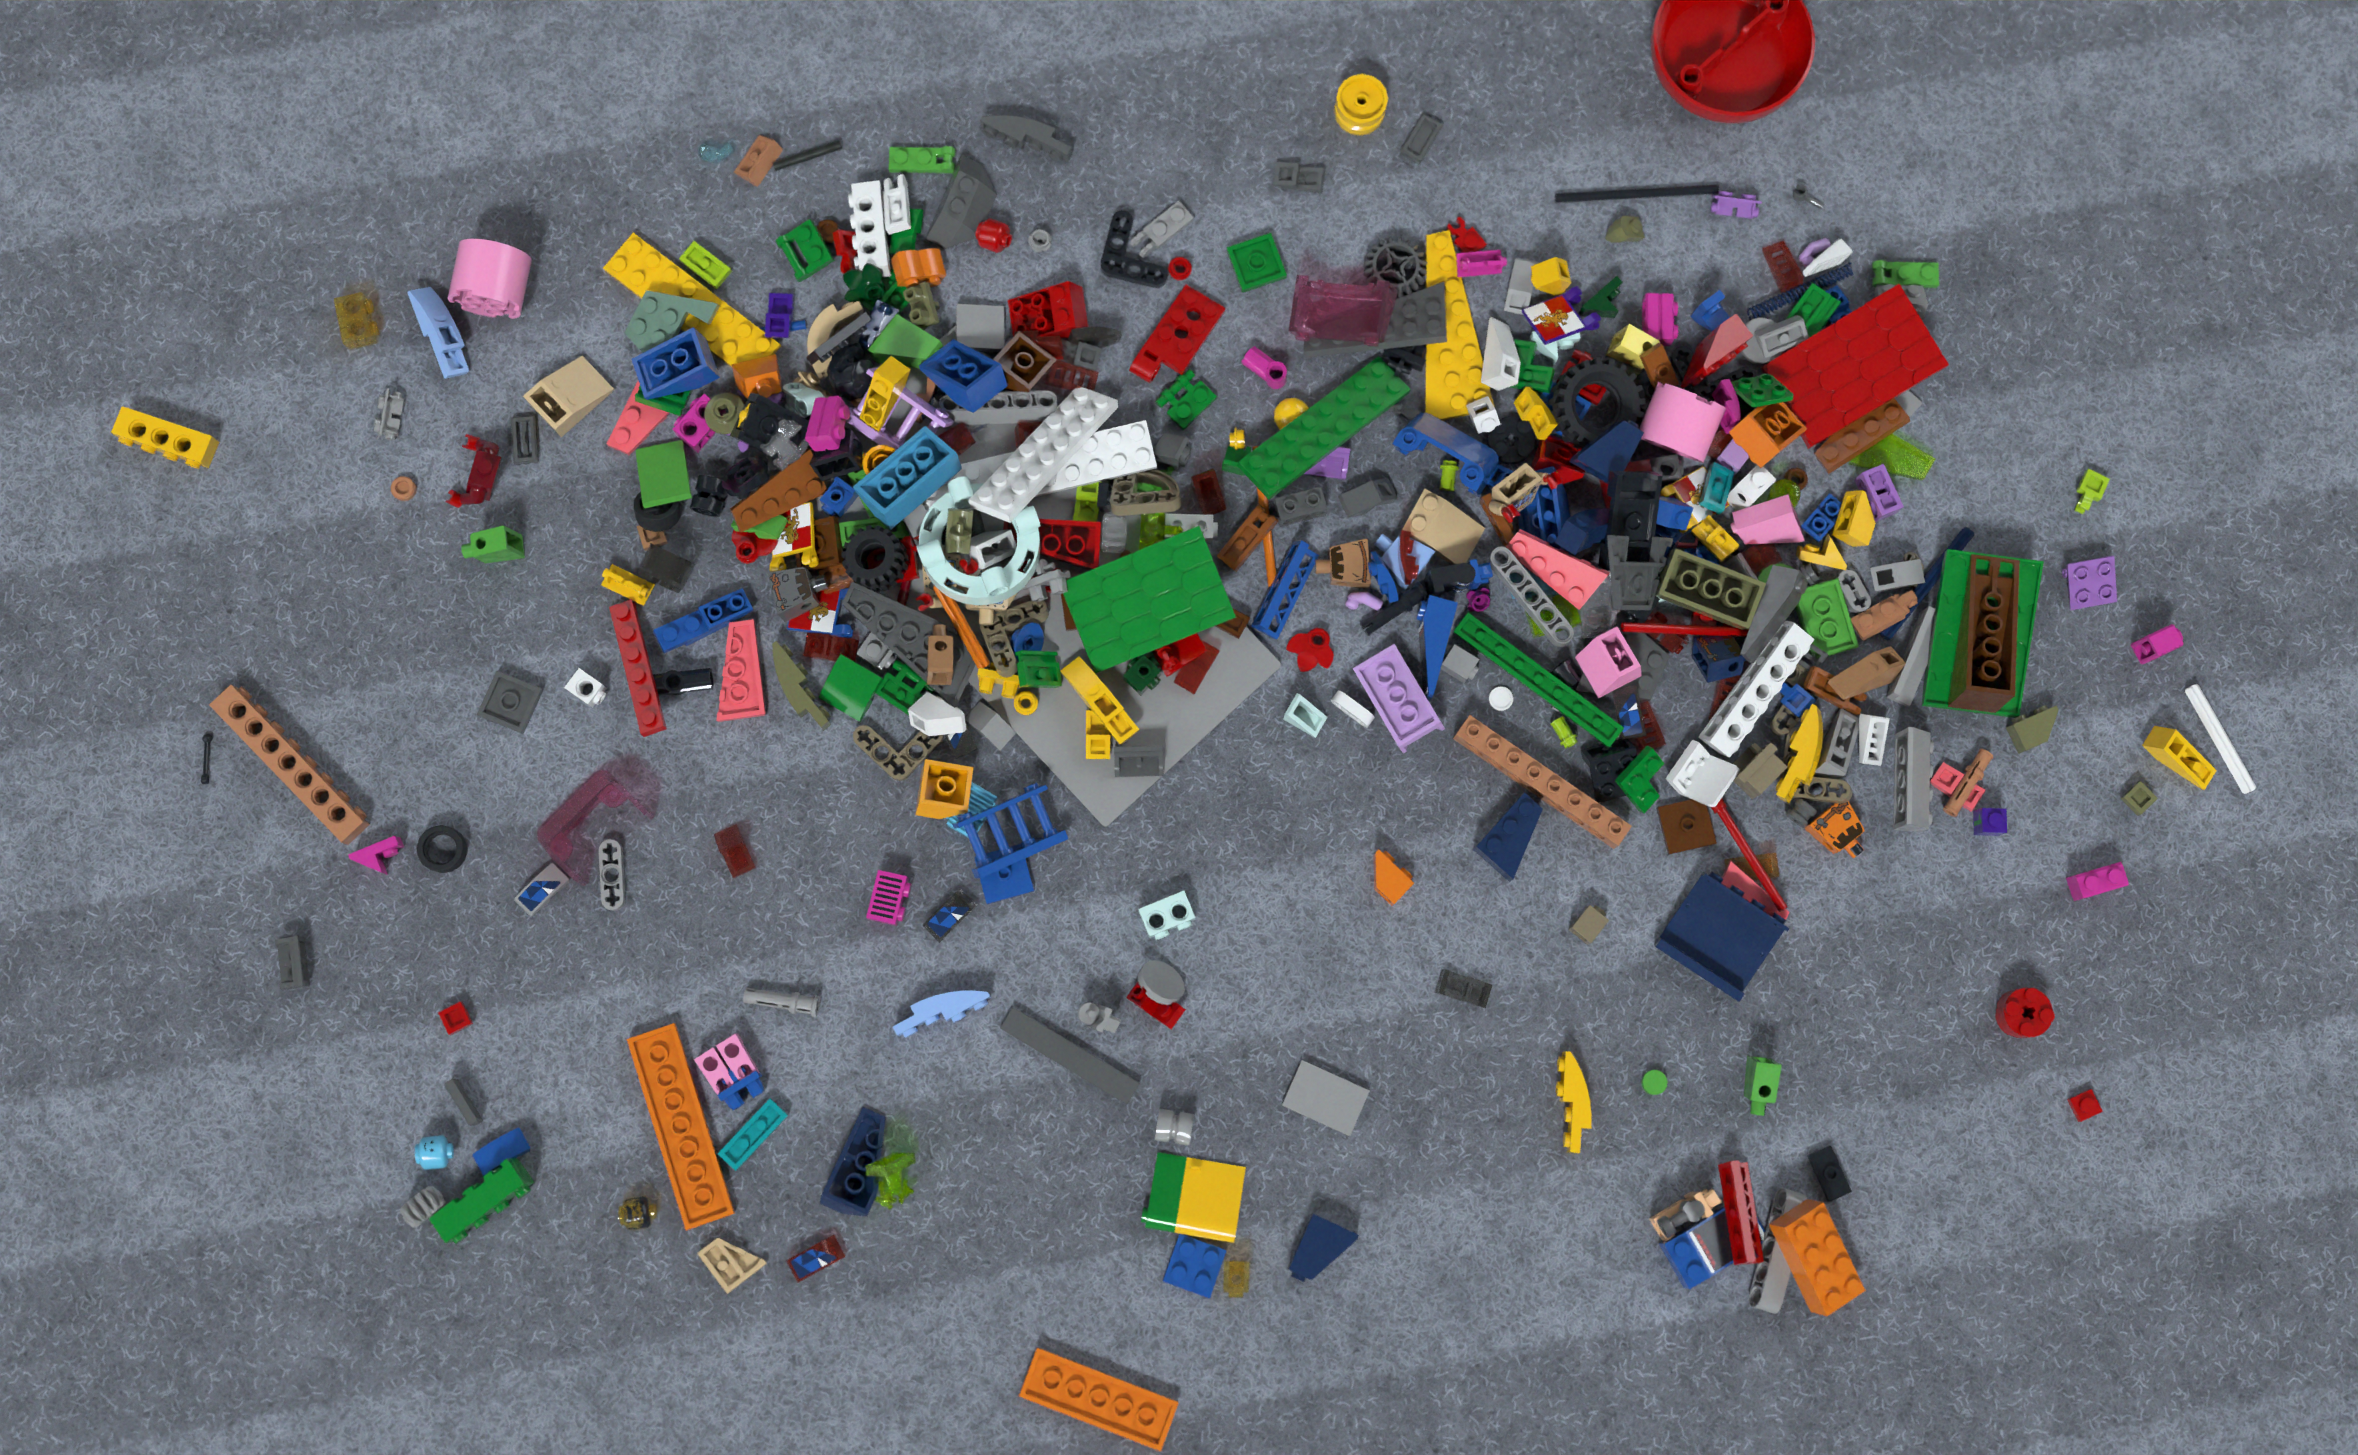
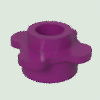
(1480, 605)

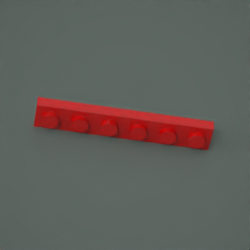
(637, 668)

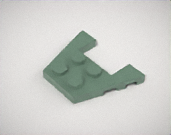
(662, 316)

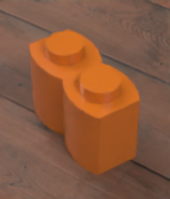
(920, 266)

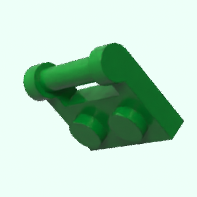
(811, 246)

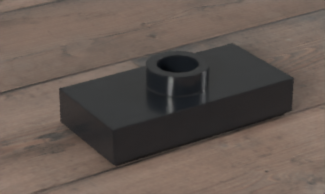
(1829, 1173)

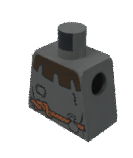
(795, 591)

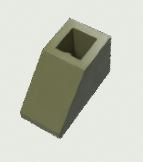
(2032, 731)

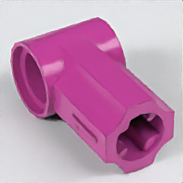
(1264, 366)

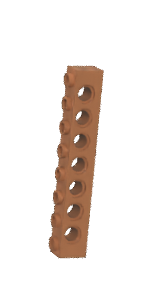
(227, 707)
(1542, 782)

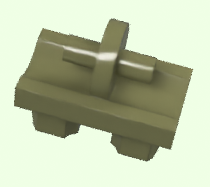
(923, 307)
(958, 530)

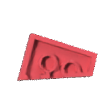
(635, 424)
(1736, 877)

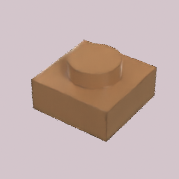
(648, 537)

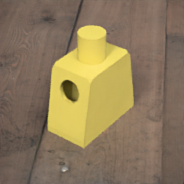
(1629, 344)

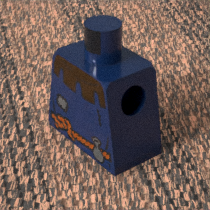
(1717, 657)

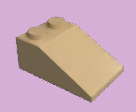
(1443, 528)

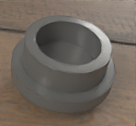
(1810, 573)

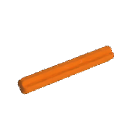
(963, 629)

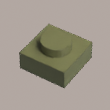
(2139, 798)

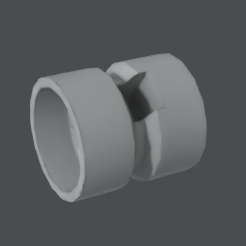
(1174, 1127)

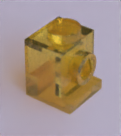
(1233, 1268)

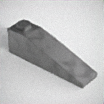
(1778, 600)

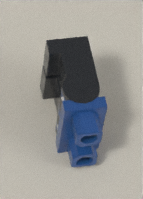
(1457, 577)

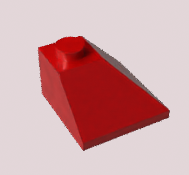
(1557, 454)

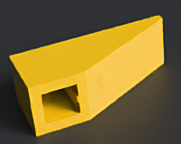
(883, 392)

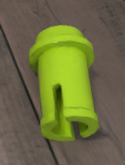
(1448, 475)
(1564, 732)

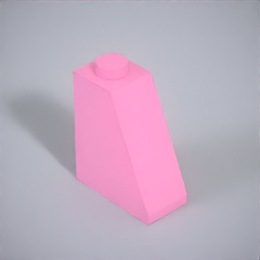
(1768, 523)

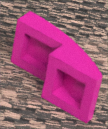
(1727, 397)

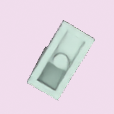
(1550, 350)

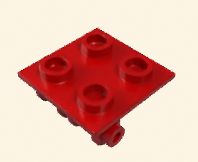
(1179, 653)

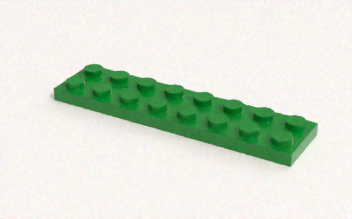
(1323, 428)

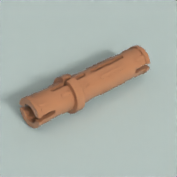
(1972, 774)

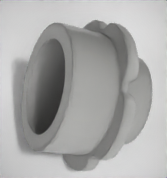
(1040, 235)

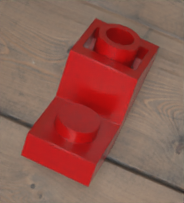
(1165, 1014)

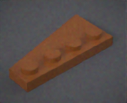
(1861, 435)
(779, 494)

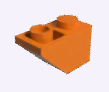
(1389, 879)

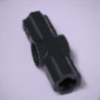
(689, 681)

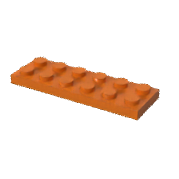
(1099, 1399)

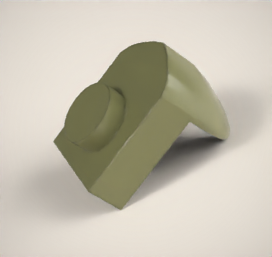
(1625, 230)

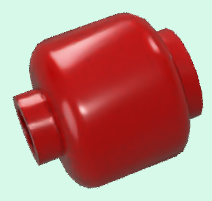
(993, 235)

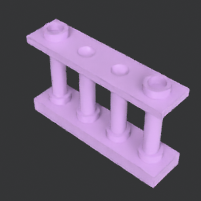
(938, 417)

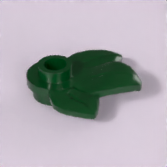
(862, 282)

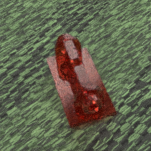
(1670, 641)

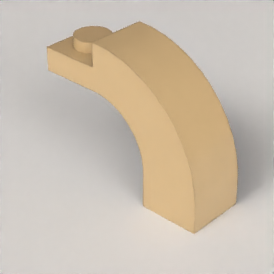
(826, 326)

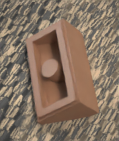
(758, 160)

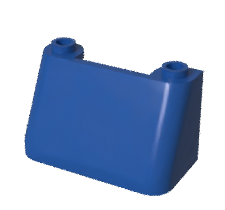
(1478, 458)

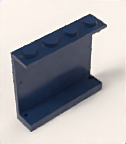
(1721, 934)

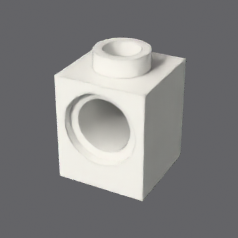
(579, 681)

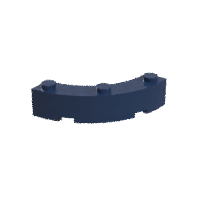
(1591, 527)

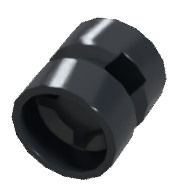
(709, 496)

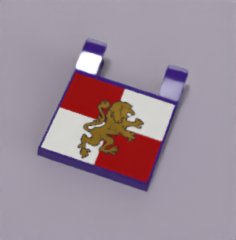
(1557, 317)

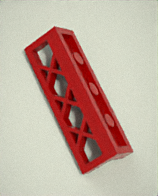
(1740, 1213)

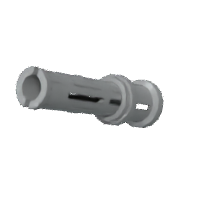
(793, 1003)

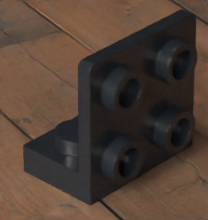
(1607, 765)

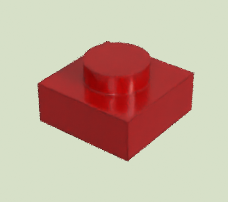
(455, 1018)
(2084, 1105)

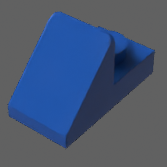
(1710, 312)

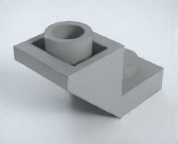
(1520, 286)

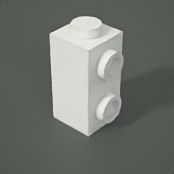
(1189, 521)

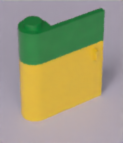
(1195, 1197)

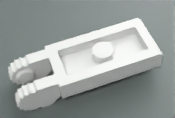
(896, 205)

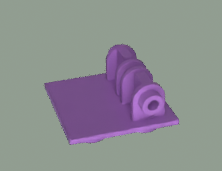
(2091, 582)

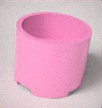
(489, 278)
(1681, 422)

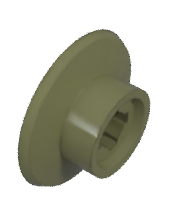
(725, 423)

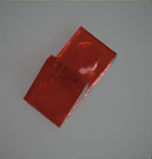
(1761, 557)
(734, 851)

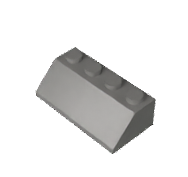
(1912, 780)

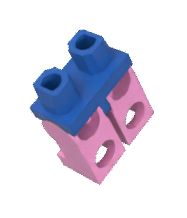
(730, 1080)

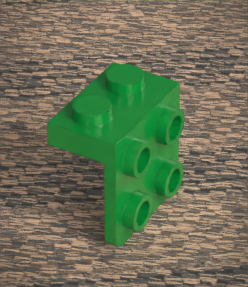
(1760, 391)

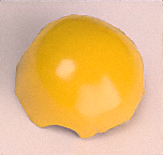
(1288, 410)

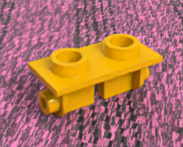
(627, 584)

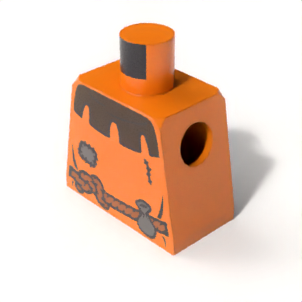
(1838, 829)

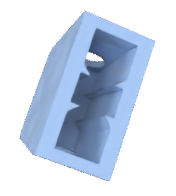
(1420, 551)

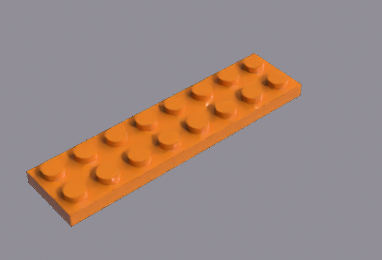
(680, 1126)

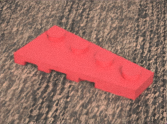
(1562, 572)
(742, 680)

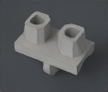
(1046, 577)
(1098, 1017)

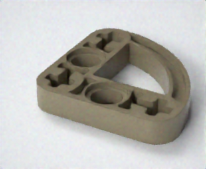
(1144, 502)

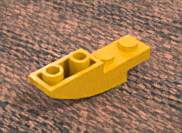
(1100, 700)
(1808, 747)
(1573, 1090)

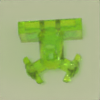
(1154, 528)
(891, 1169)

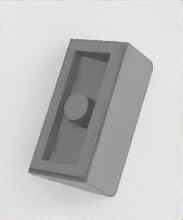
(1781, 336)

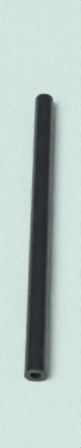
(1636, 193)

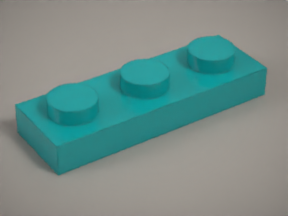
(753, 1134)

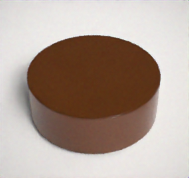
(826, 229)

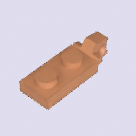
(1883, 614)

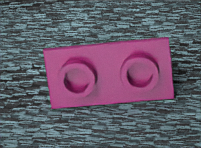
(1480, 263)

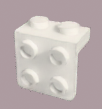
(1701, 775)

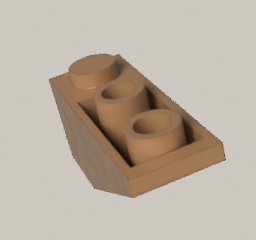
(1868, 674)

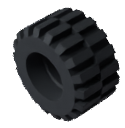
(859, 549)

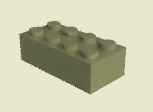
(1709, 589)

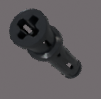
(1406, 603)

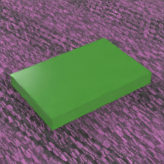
(663, 474)
(1826, 618)

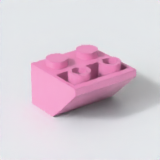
(1608, 662)

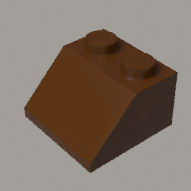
(1023, 363)

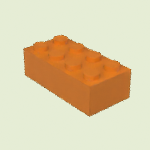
(1817, 1257)

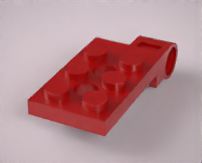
(1166, 347)

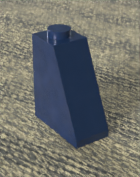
(1609, 450)
(1319, 1247)

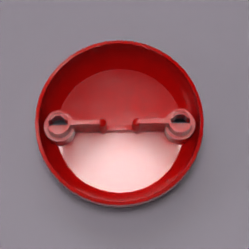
(1732, 55)

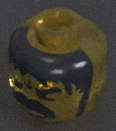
(637, 1213)

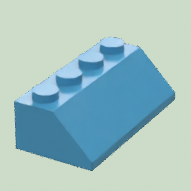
(908, 477)

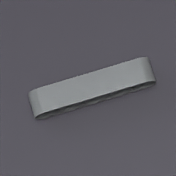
(1004, 408)
(1532, 608)
(1773, 1275)

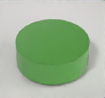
(1654, 1082)

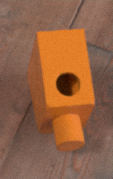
(758, 376)

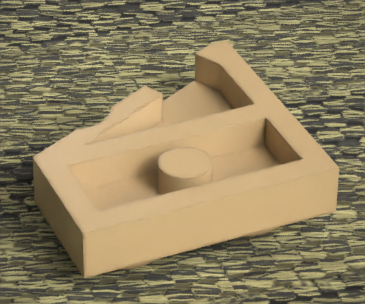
(729, 1263)

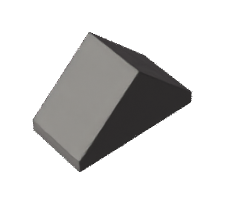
(990, 725)

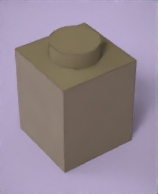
(1589, 924)

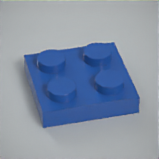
(1194, 1265)

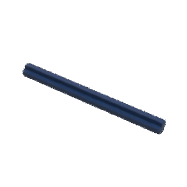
(1931, 578)

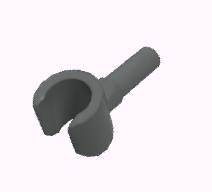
(1806, 197)

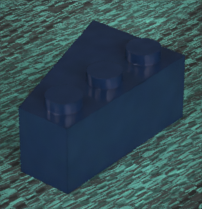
(1509, 837)

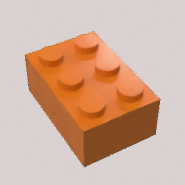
(1767, 432)

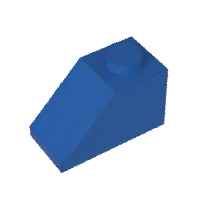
(1673, 513)

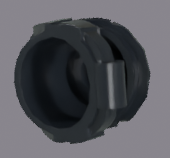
(846, 378)

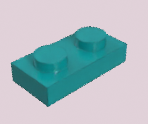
(1716, 488)

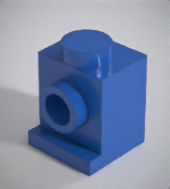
(838, 507)

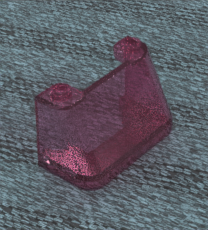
(1341, 311)

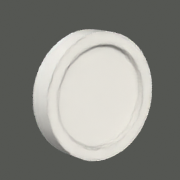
(1500, 698)

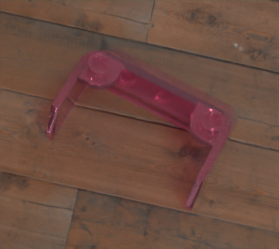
(596, 789)

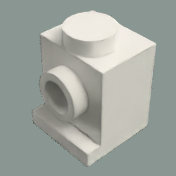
(1486, 420)

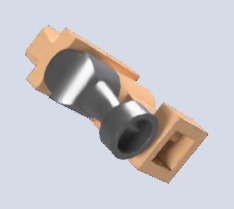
(1694, 1207)

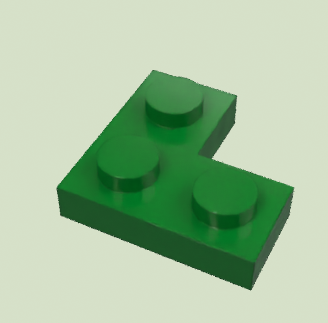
(1533, 376)
(1636, 777)

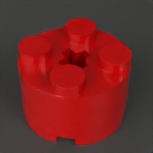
(2038, 1013)

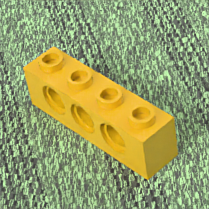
(131, 422)

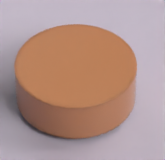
(403, 488)

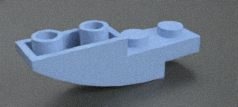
(442, 331)
(950, 1004)

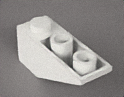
(1500, 358)

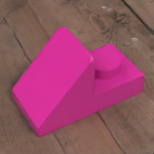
(372, 855)

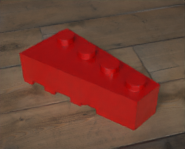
(1068, 541)

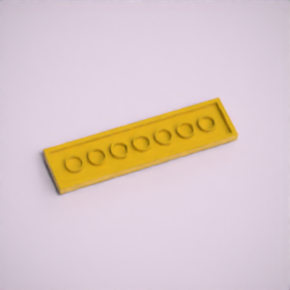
(728, 335)

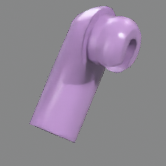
(1813, 248)
(1366, 598)

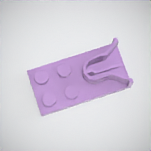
(1397, 697)

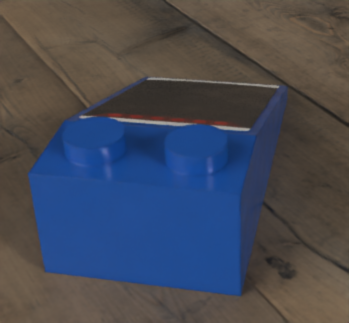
(1435, 624)
(1701, 1249)

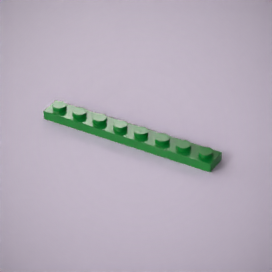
(1538, 680)

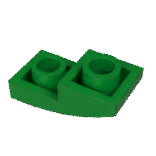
(906, 239)

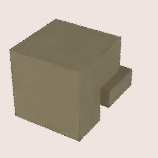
(1758, 769)

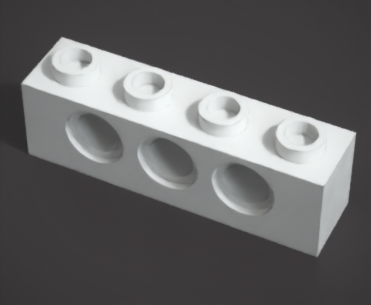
(863, 196)

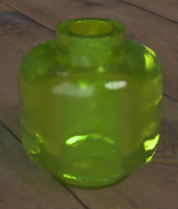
(1785, 487)

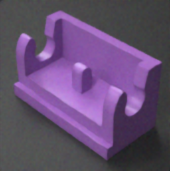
(1333, 465)

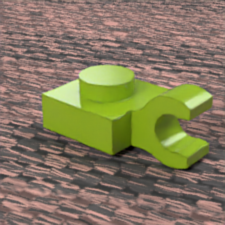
(2092, 488)

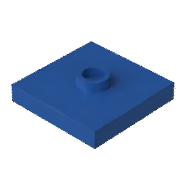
(1006, 882)

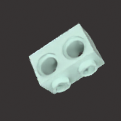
(1164, 909)

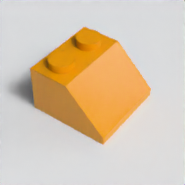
(943, 789)

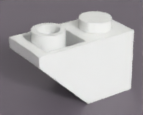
(936, 716)

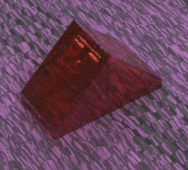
(1208, 492)

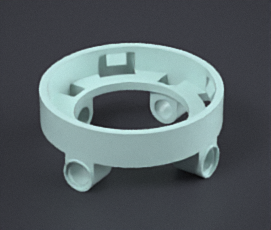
(995, 583)

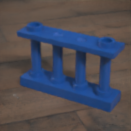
(1007, 854)

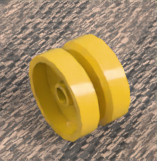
(1360, 104)

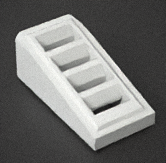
(1831, 257)
(1878, 727)

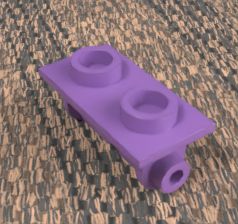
(1744, 205)

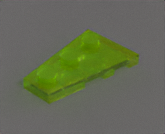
(1897, 456)

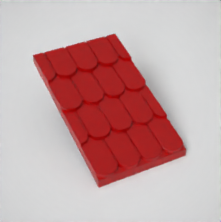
(1857, 365)

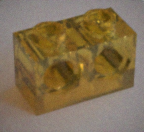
(351, 322)

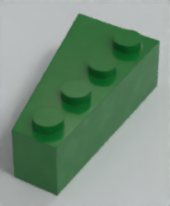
(482, 1200)

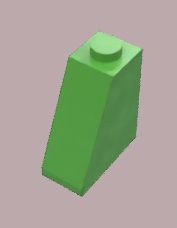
(905, 343)

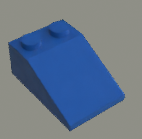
(676, 365)
(965, 375)

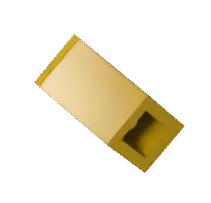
(1551, 276)

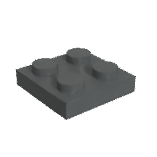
(510, 702)

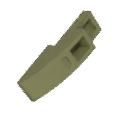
(792, 680)

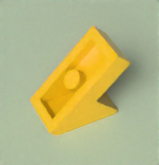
(1827, 556)

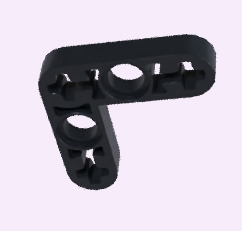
(1118, 256)
(1704, 386)

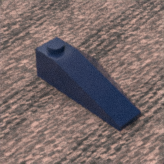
(848, 1186)

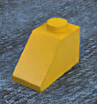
(1855, 520)

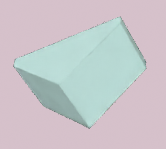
(1305, 716)

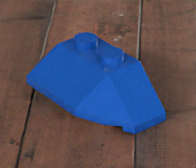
(1546, 512)

